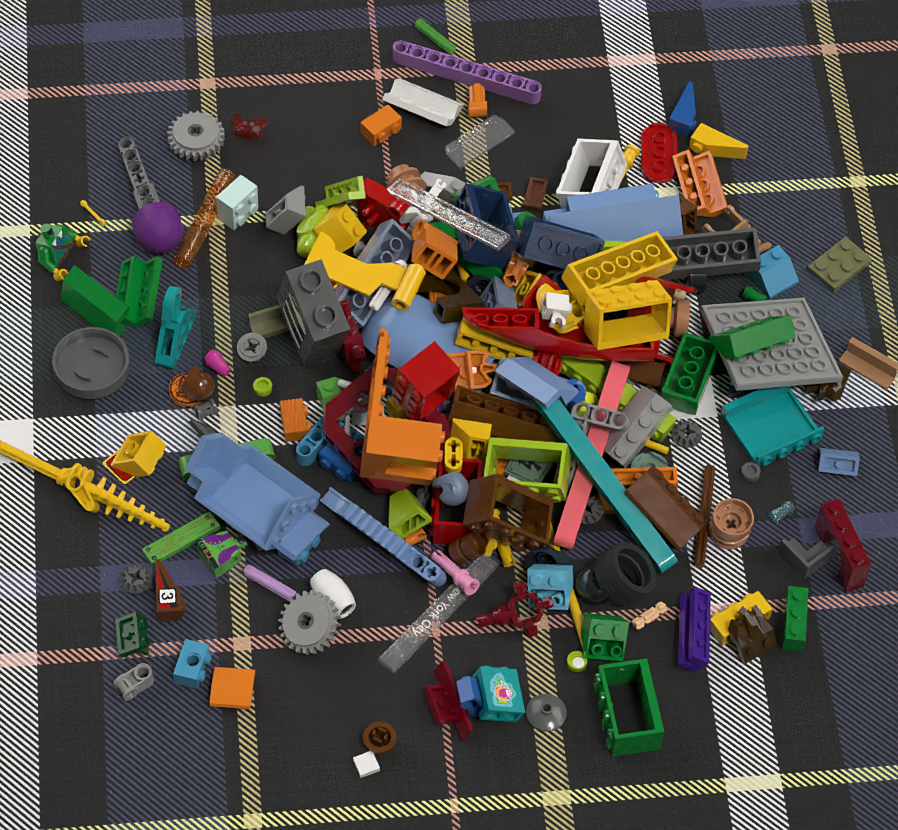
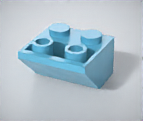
(553, 582)

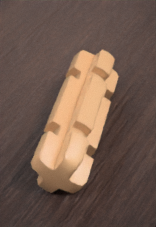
(649, 615)

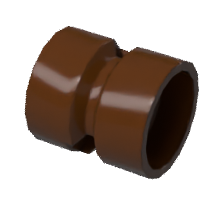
(467, 548)

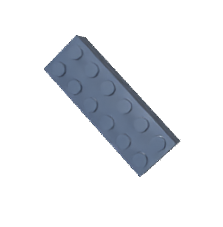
(386, 246)

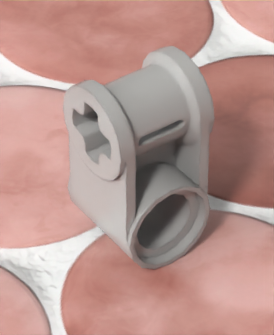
(131, 683)

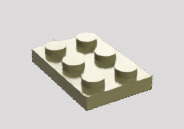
(839, 264)

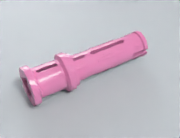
(460, 576)

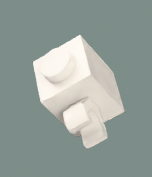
(556, 308)

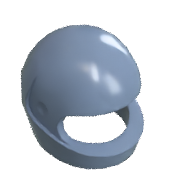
(454, 488)

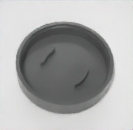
(91, 362)

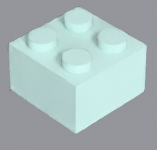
(237, 202)

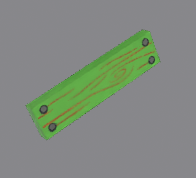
(181, 538)

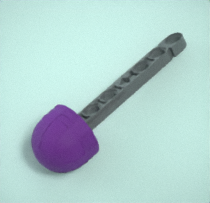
(156, 222)

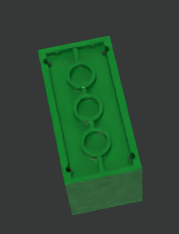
(621, 673)

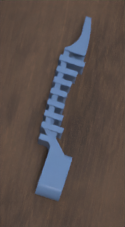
(384, 537)

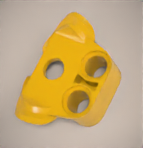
(577, 313)

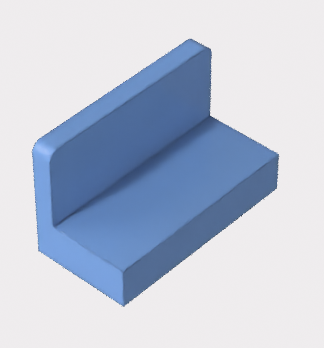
(838, 461)

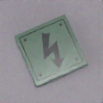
(528, 470)

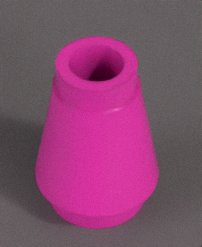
(217, 362)

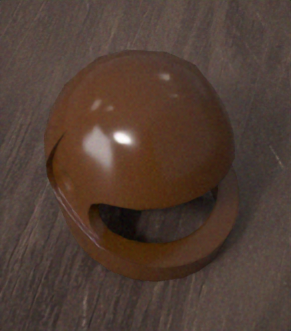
(198, 385)

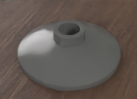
(546, 720)

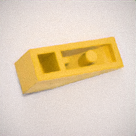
(719, 144)

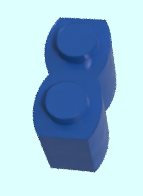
(470, 695)

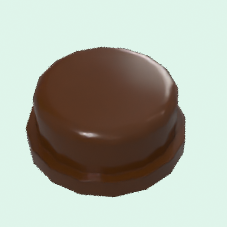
(379, 738)

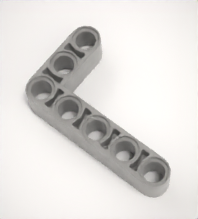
(584, 422)

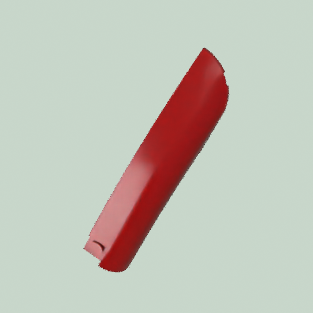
(529, 330)

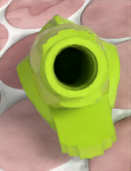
(305, 234)

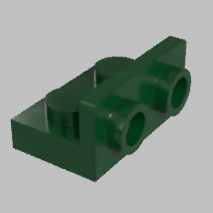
(132, 635)

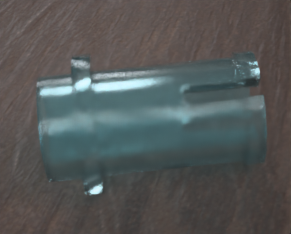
(782, 511)

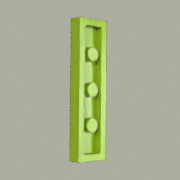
(345, 196)

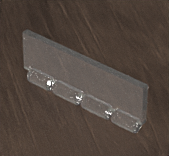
(478, 141)

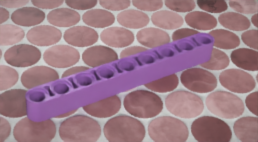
(466, 72)

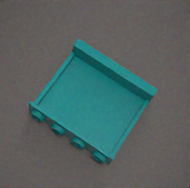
(770, 424)

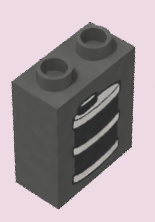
(312, 312)

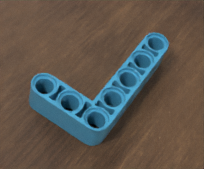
(313, 447)

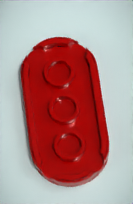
(657, 149)

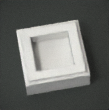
(366, 764)

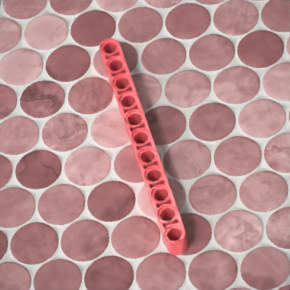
(598, 436)

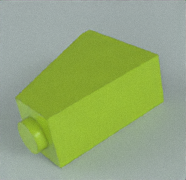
(406, 513)

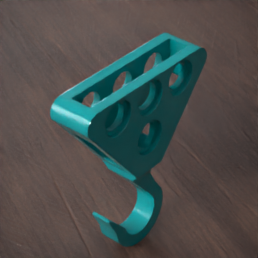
(175, 321)

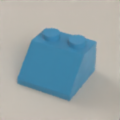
(775, 273)

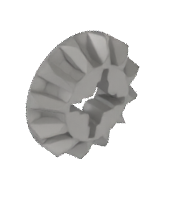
(256, 340)

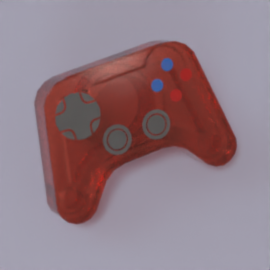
(247, 128)

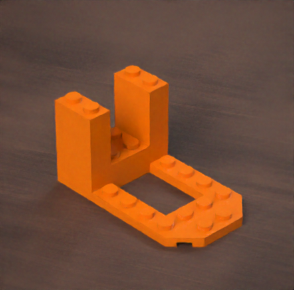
(396, 446)

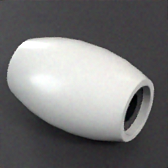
(336, 589)

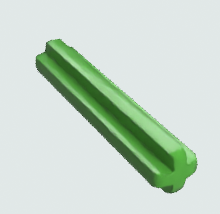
(435, 36)

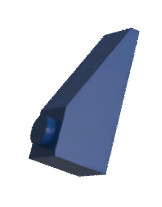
(684, 114)

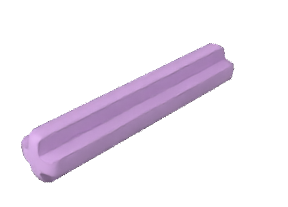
(269, 582)

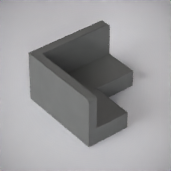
(806, 561)

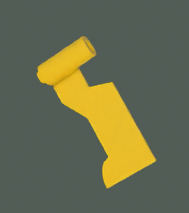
(368, 277)

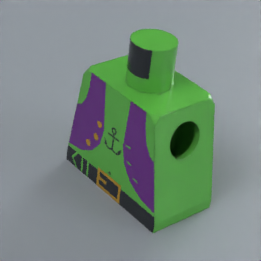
(221, 551)

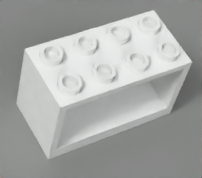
(592, 153)

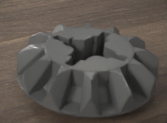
(679, 436)
(597, 511)
(138, 586)

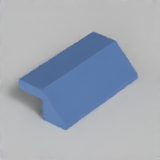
(536, 381)

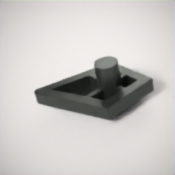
(201, 428)

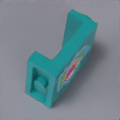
(500, 694)

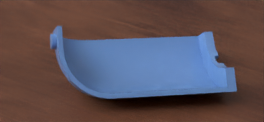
(412, 331)

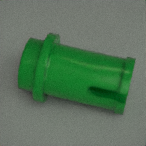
(753, 295)

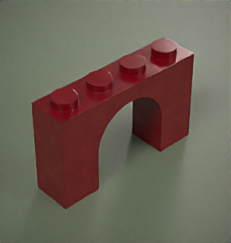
(835, 525)

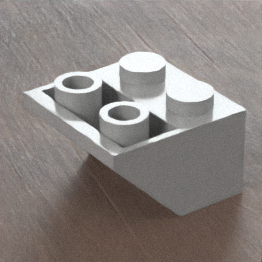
(287, 211)

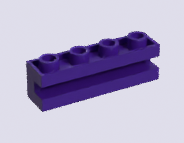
(694, 629)

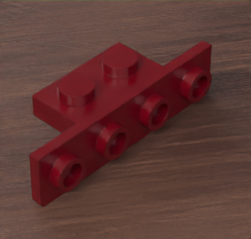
(446, 703)

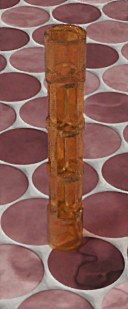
(202, 220)

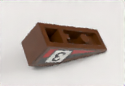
(168, 596)

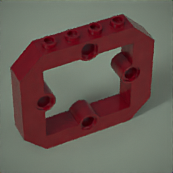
(345, 446)

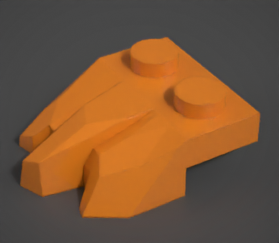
(473, 369)

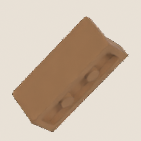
(869, 363)

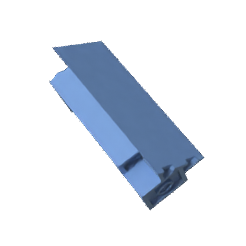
(621, 213)
(255, 495)

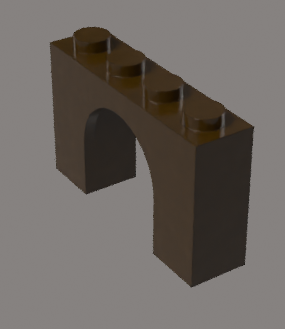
(449, 307)

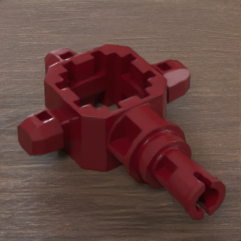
(353, 347)
(507, 613)

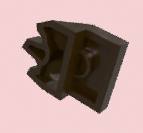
(832, 390)
(751, 634)

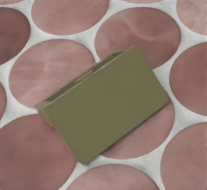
(268, 322)

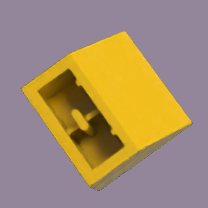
(473, 437)

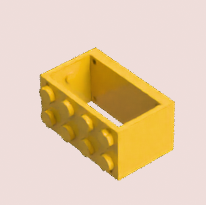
(630, 329)

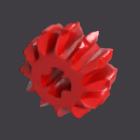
(549, 361)

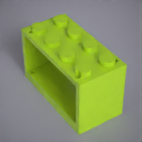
(533, 451)

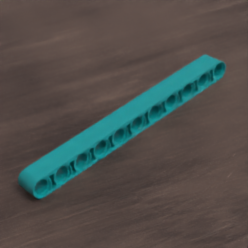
(608, 485)

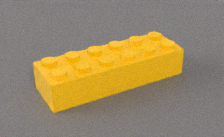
(620, 265)

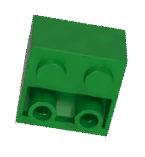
(604, 636)

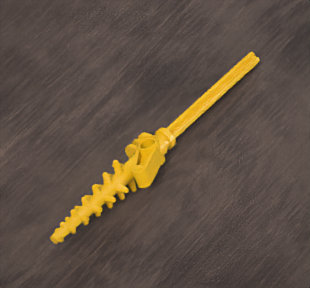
(87, 492)

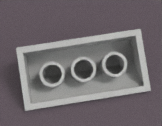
(646, 414)

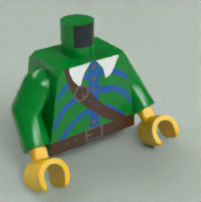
(55, 245)

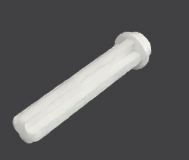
(383, 291)

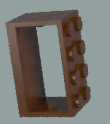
(535, 508)

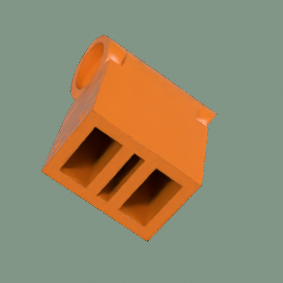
(433, 249)

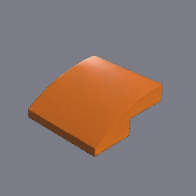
(232, 688)

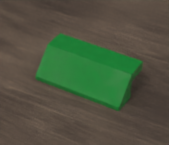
(139, 288)
(93, 301)

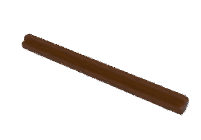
(705, 510)

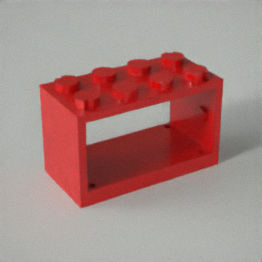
(425, 382)
(443, 531)

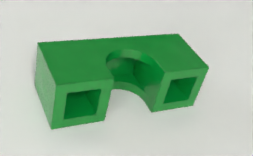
(796, 619)

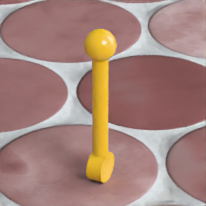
(83, 203)

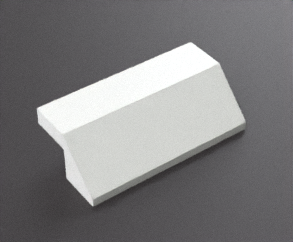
(423, 102)

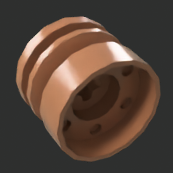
(680, 317)
(734, 515)

